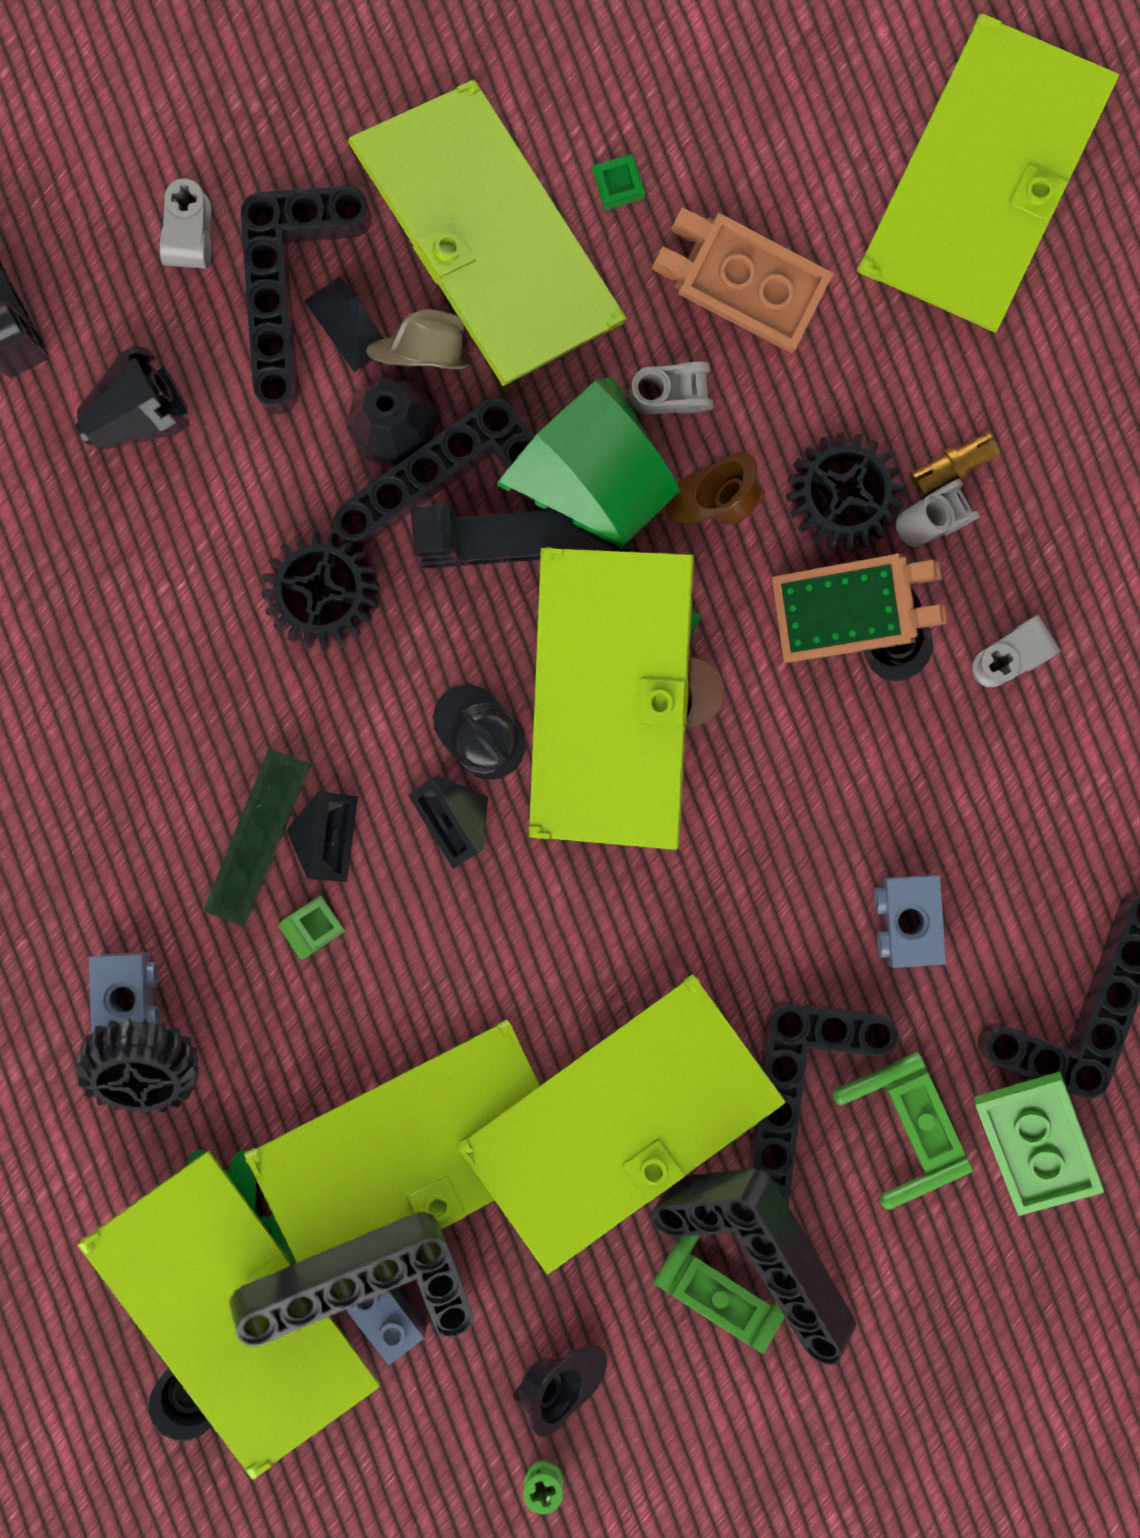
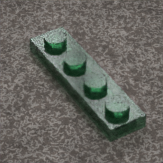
(257, 837)

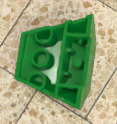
(595, 466)

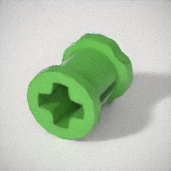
(534, 1496)

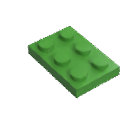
(1039, 1144)

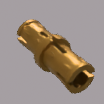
(954, 464)

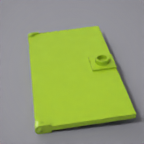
(988, 173)
(487, 231)
(611, 697)
(620, 1124)
(393, 1147)
(174, 1270)

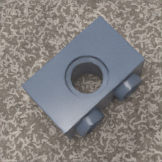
(926, 942)
(120, 970)
(390, 1323)

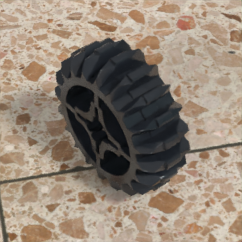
(865, 460)
(326, 572)
(137, 1066)

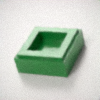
(618, 182)

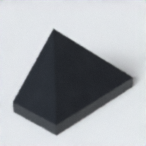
(345, 322)
(453, 817)
(325, 835)

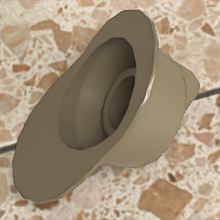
(424, 339)

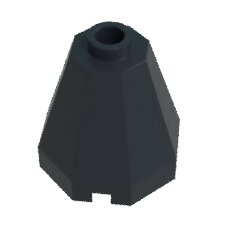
(132, 403)
(391, 419)

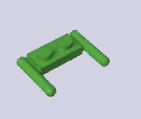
(923, 1122)
(718, 1296)

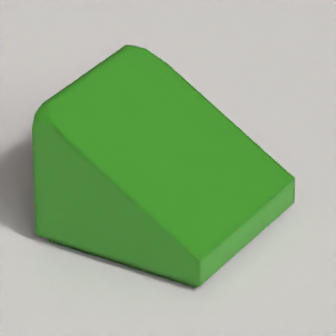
(310, 927)

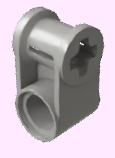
(186, 234)
(675, 389)
(935, 515)
(1018, 651)

